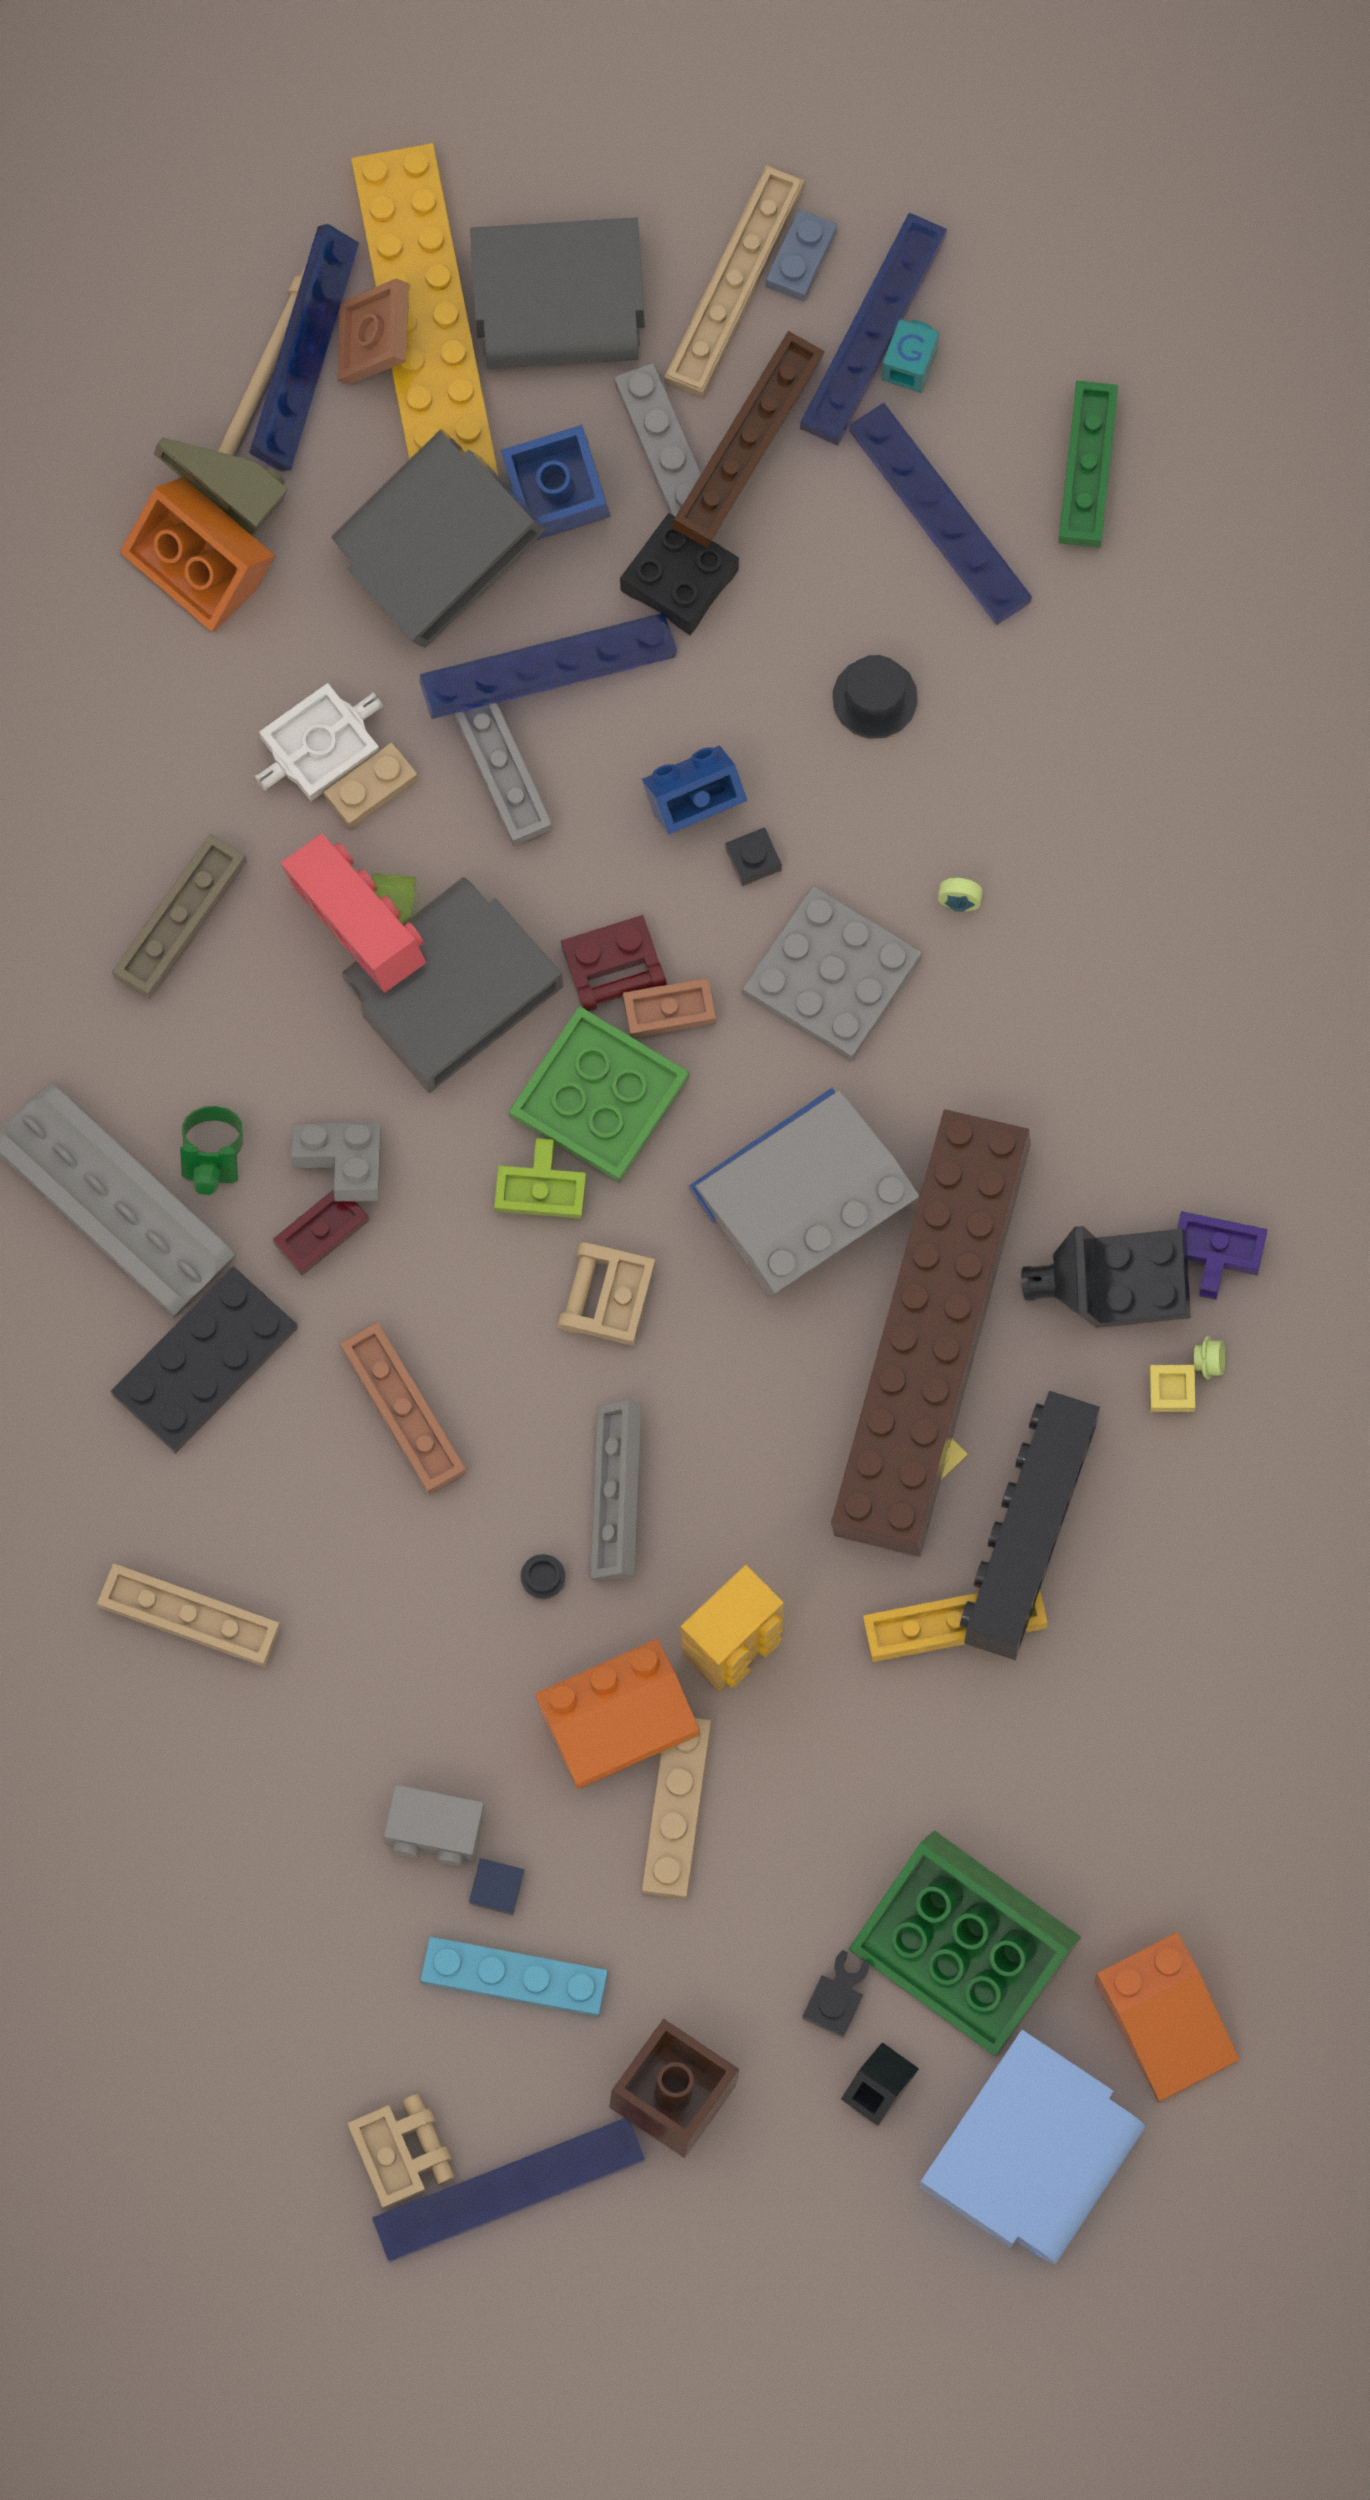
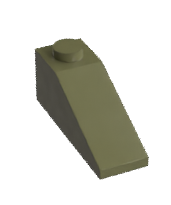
(231, 482)

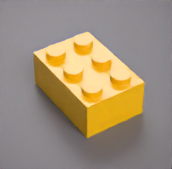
(733, 1629)

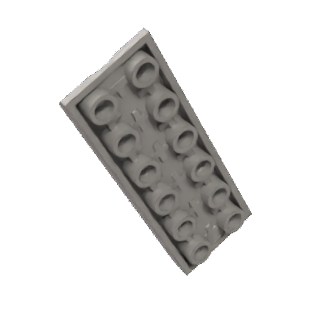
(113, 1199)

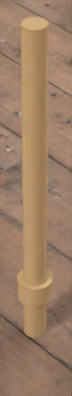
(260, 377)

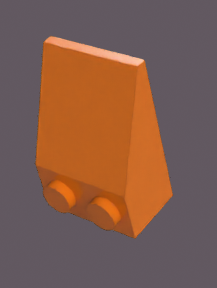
(1166, 2016)

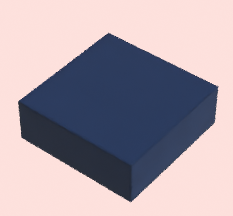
(496, 1886)

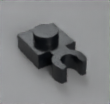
(835, 2001)

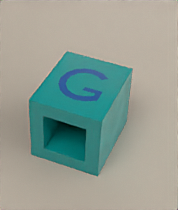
(910, 355)

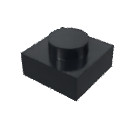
(753, 856)

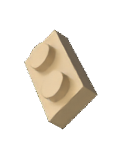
(370, 785)

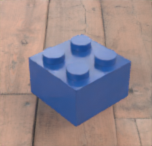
(557, 480)

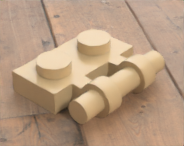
(388, 2158)

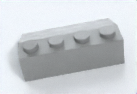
(806, 1192)

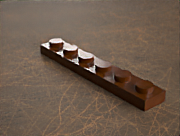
(747, 439)

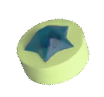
(960, 894)

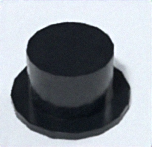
(875, 697)

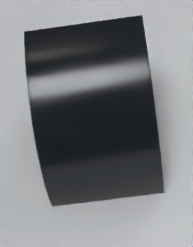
(879, 2083)

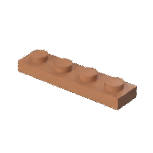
(403, 1408)

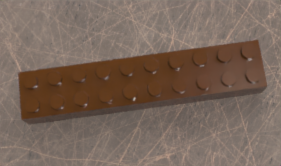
(931, 1333)

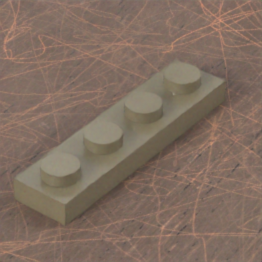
(179, 916)

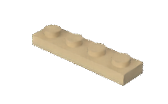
(188, 1615)
(676, 1816)

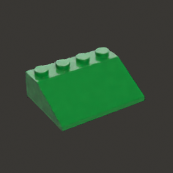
(964, 1942)

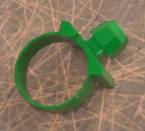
(215, 1167)

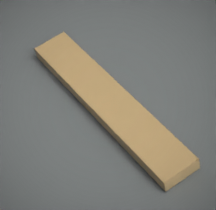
(734, 281)

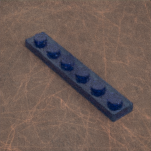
(873, 329)
(304, 347)
(940, 513)
(547, 665)
(508, 2189)

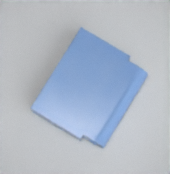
(1033, 2150)

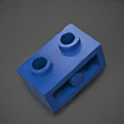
(694, 789)

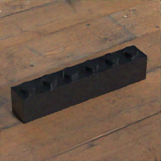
(1031, 1524)

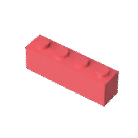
(354, 912)

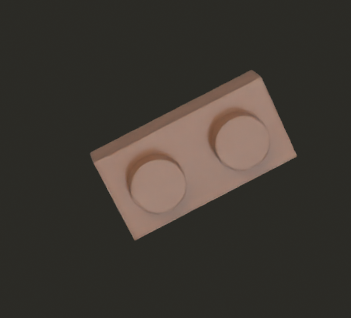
(669, 1008)

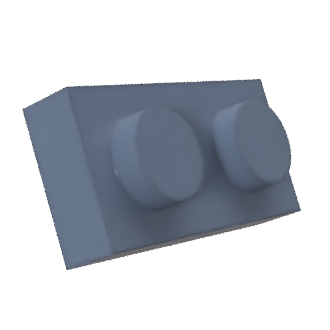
(801, 255)

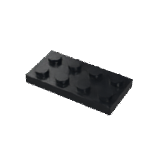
(204, 1359)

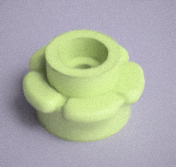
(1210, 1357)

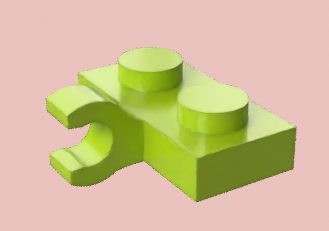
(540, 1188)

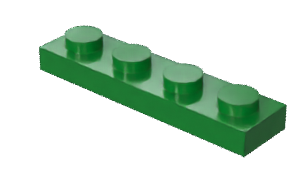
(1088, 464)

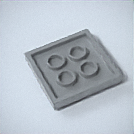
(832, 973)

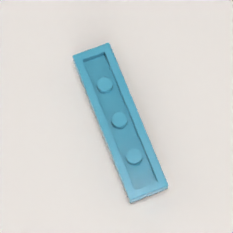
(514, 1976)

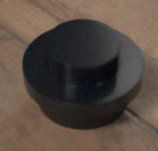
(543, 1576)

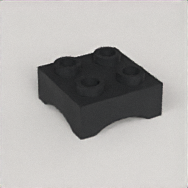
(678, 575)

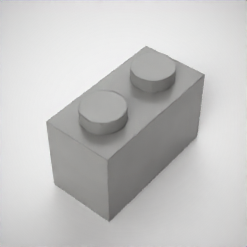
(434, 1825)

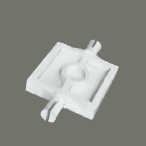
(318, 741)

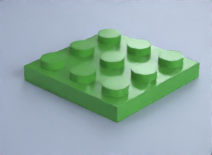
(599, 1094)

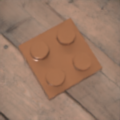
(373, 331)

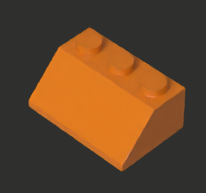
(196, 552)
(617, 1713)

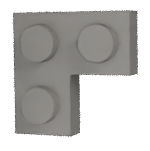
(349, 1149)

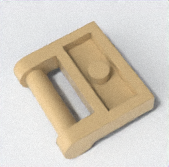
(620, 1298)

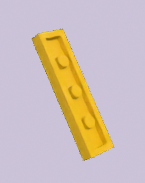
(927, 1627)

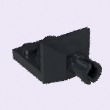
(1116, 1277)

